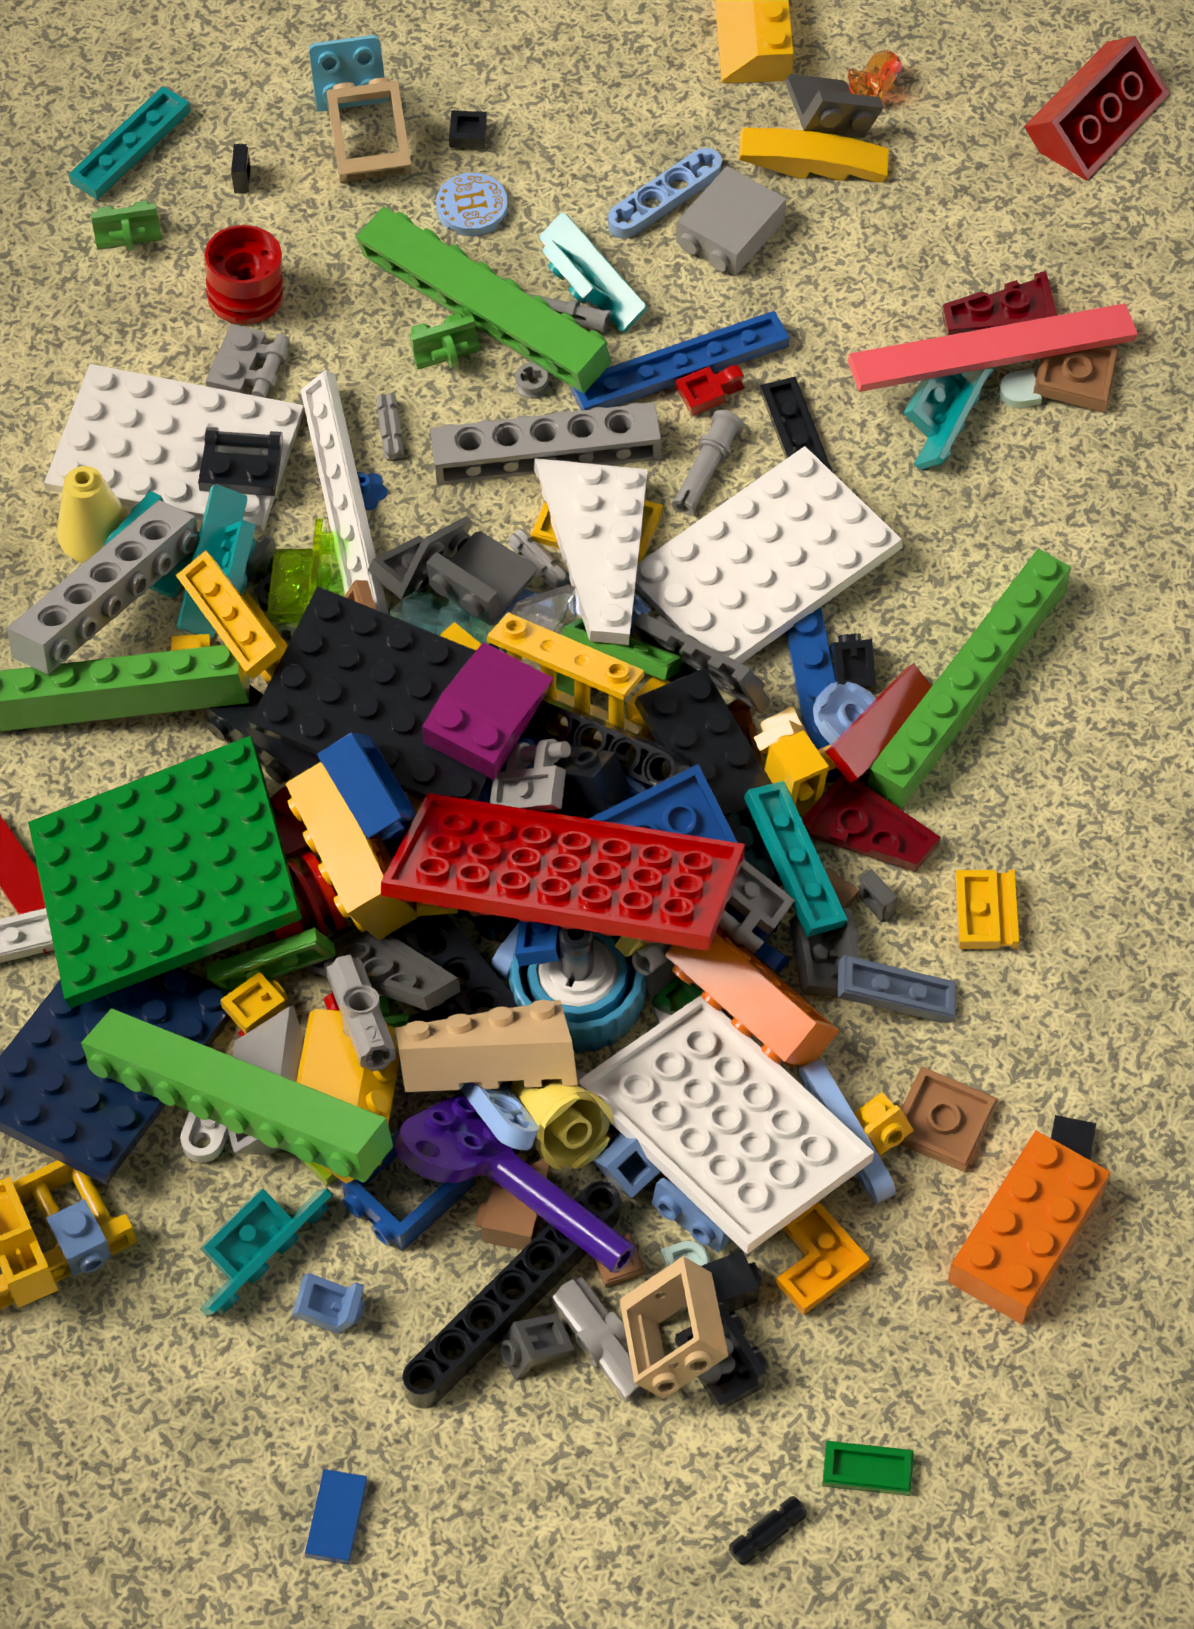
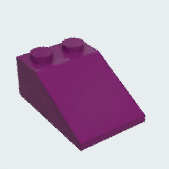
(485, 710)

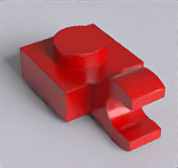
(707, 390)

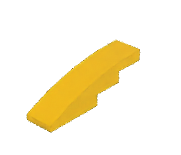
(820, 153)

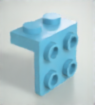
(344, 61)

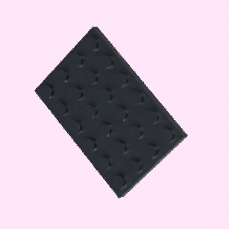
(368, 677)

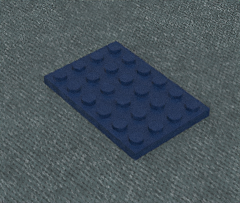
(65, 1108)

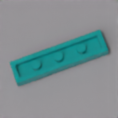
(129, 142)
(795, 858)

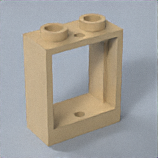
(375, 165)
(644, 1309)

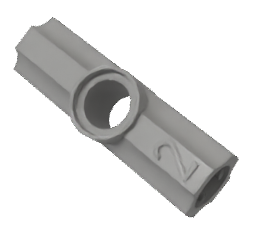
(361, 1013)
(599, 1334)

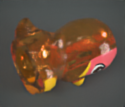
(878, 75)

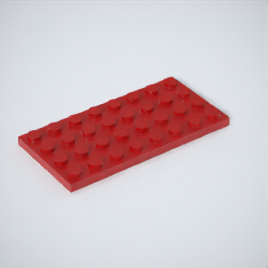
(565, 871)

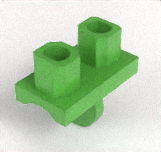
(126, 225)
(444, 342)

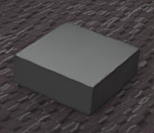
(877, 896)

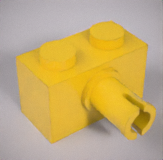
(800, 767)

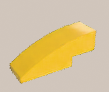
(20, 1252)

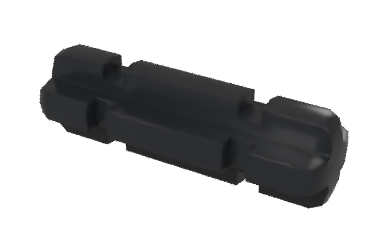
(767, 1530)

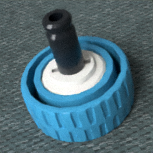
(592, 981)

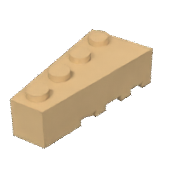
(488, 1049)

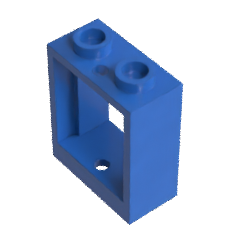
(368, 787)
(385, 1225)

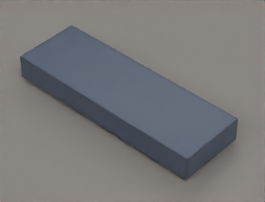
(896, 989)

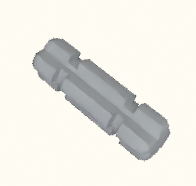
(390, 427)
(544, 563)

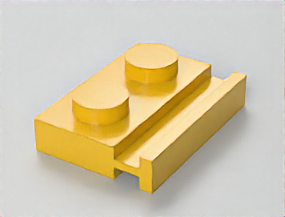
(986, 909)

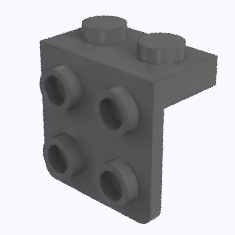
(829, 106)
(405, 566)
(481, 577)

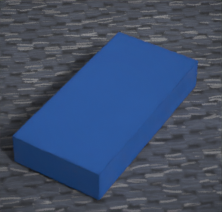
(336, 1516)

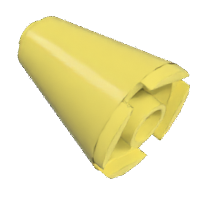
(87, 513)
(569, 1122)

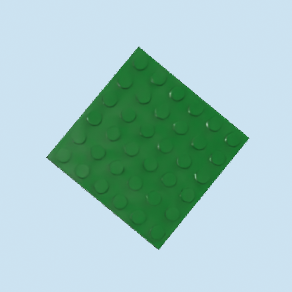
(162, 872)

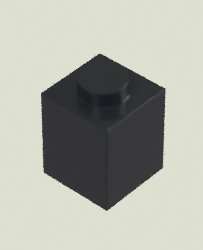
(735, 1281)

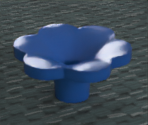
(371, 489)

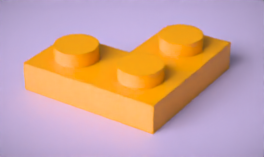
(829, 1260)

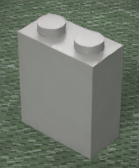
(730, 221)

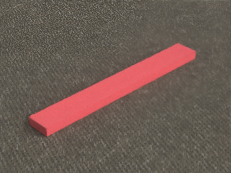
(991, 347)

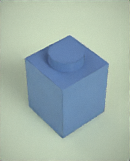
(626, 1165)

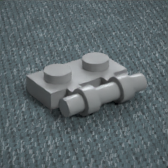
(238, 357)
(534, 787)
(759, 902)

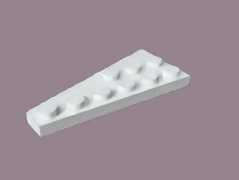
(599, 532)

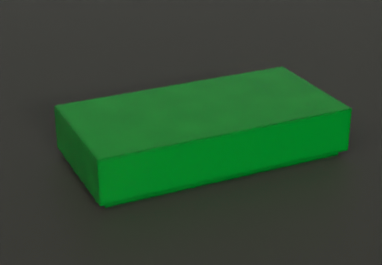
(868, 1468)

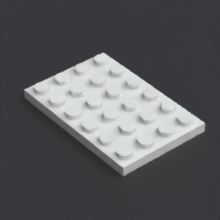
(151, 437)
(766, 558)
(726, 1123)

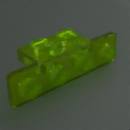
(298, 574)

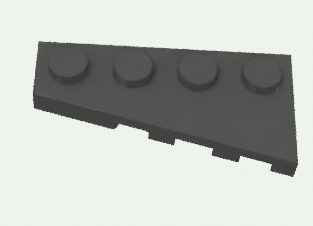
(724, 671)
(393, 968)

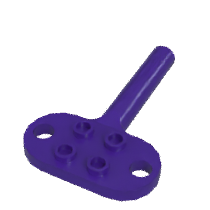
(463, 1146)

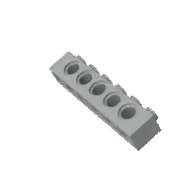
(610, 438)
(102, 587)

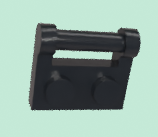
(241, 472)

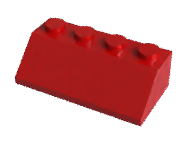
(1098, 107)

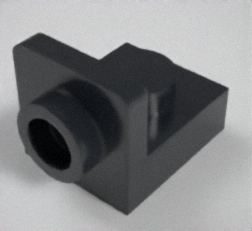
(853, 660)

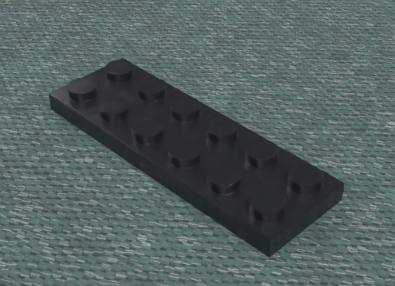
(698, 723)

